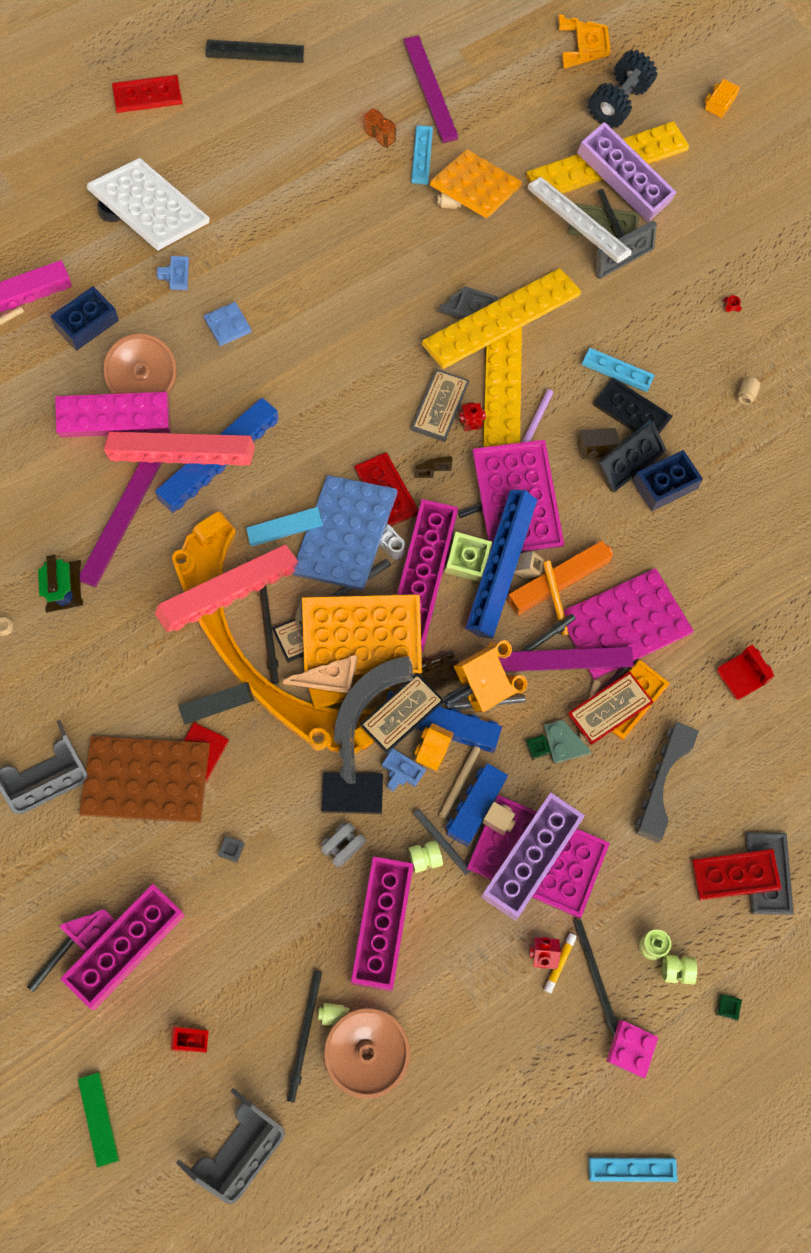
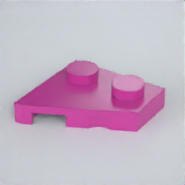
(88, 929)

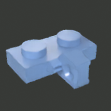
(175, 273)
(402, 770)

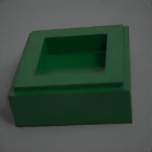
(538, 747)
(729, 1007)

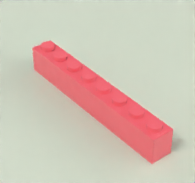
(179, 448)
(226, 588)

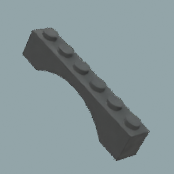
(654, 818)

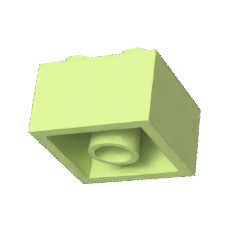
(467, 557)

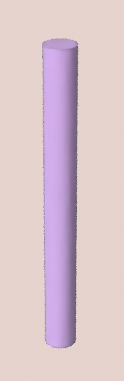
(536, 419)

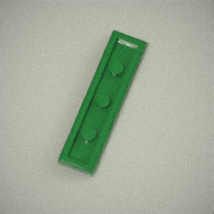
(98, 1120)

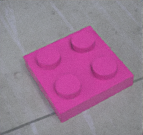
(632, 1049)

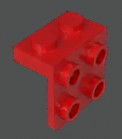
(746, 673)

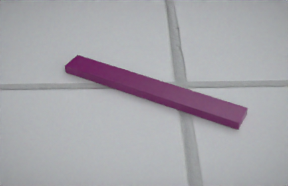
(430, 89)
(118, 523)
(568, 659)

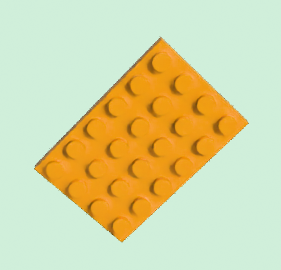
(362, 626)

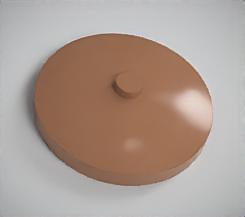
(140, 365)
(367, 1053)

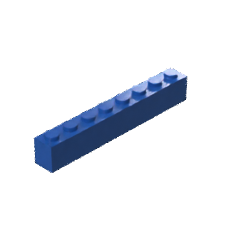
(193, 476)
(501, 564)

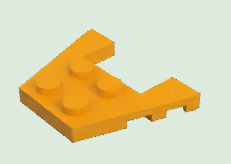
(591, 41)

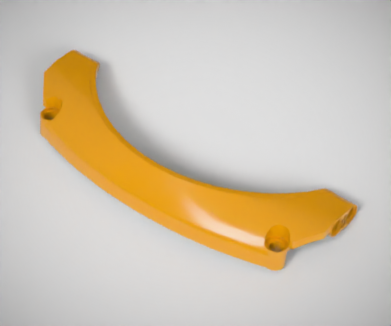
(205, 559)

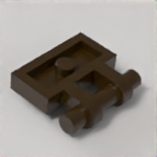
(443, 675)

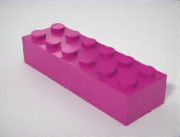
(112, 413)
(382, 924)
(122, 947)

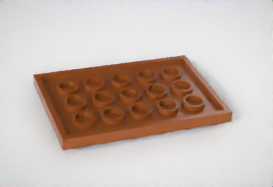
(145, 779)

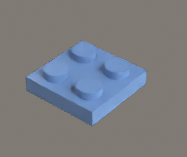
(227, 324)

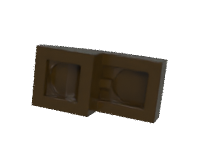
(427, 468)

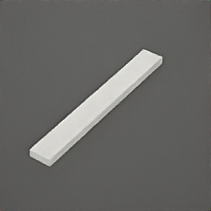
(579, 220)

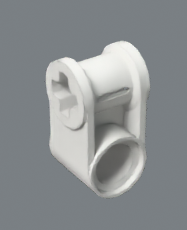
(392, 539)

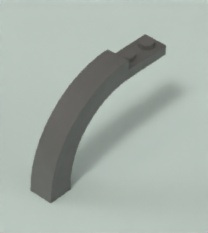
(358, 697)

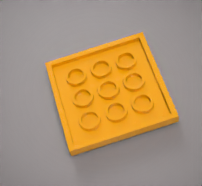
(476, 183)

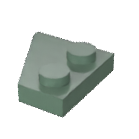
(564, 742)

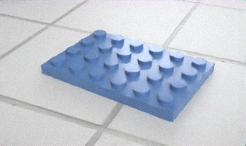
(351, 532)

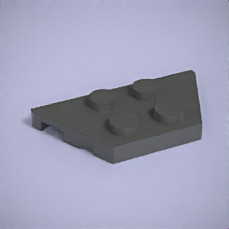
(467, 302)

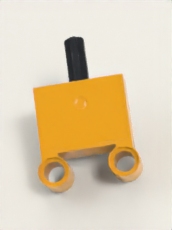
(485, 678)

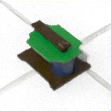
(60, 584)

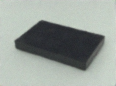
(355, 798)

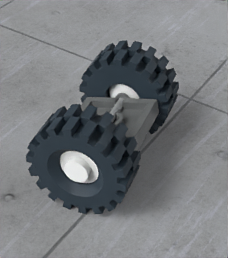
(635, 75)

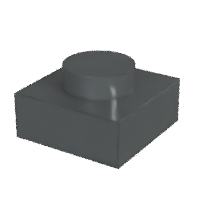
(231, 849)

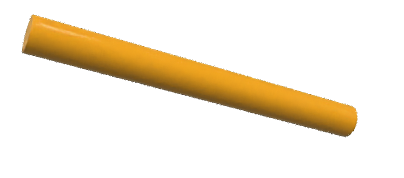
(554, 593)

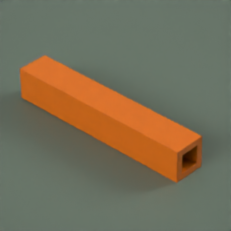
(564, 574)

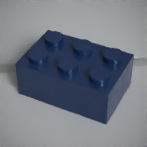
(84, 318)
(667, 480)

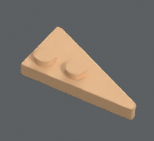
(333, 677)

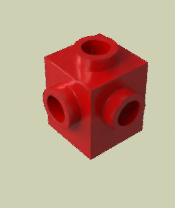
(472, 416)
(545, 952)

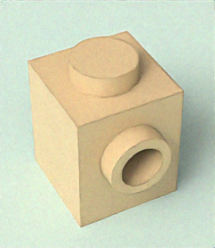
(529, 565)
(499, 818)

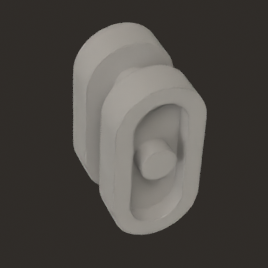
(331, 845)

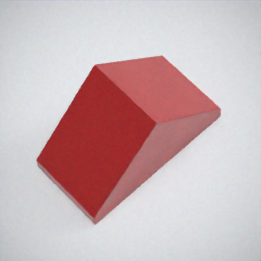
(189, 1040)

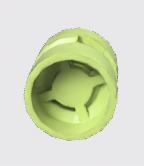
(425, 856)
(655, 944)
(679, 969)

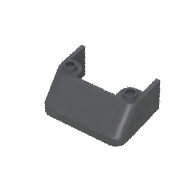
(44, 780)
(241, 1156)

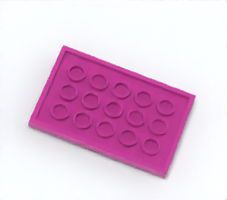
(519, 468)
(629, 615)
(569, 878)

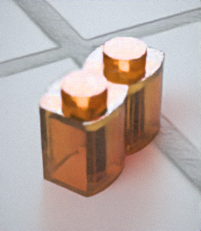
(380, 128)

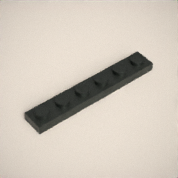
(255, 51)

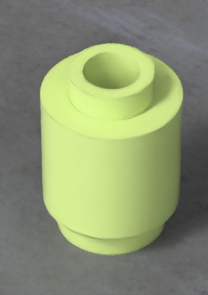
(331, 1013)

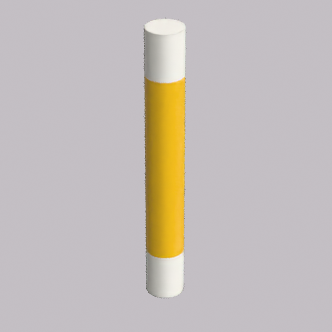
(563, 957)

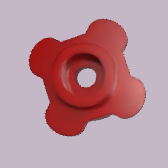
(735, 300)

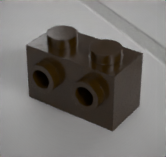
(597, 442)

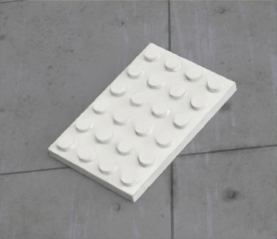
(148, 203)

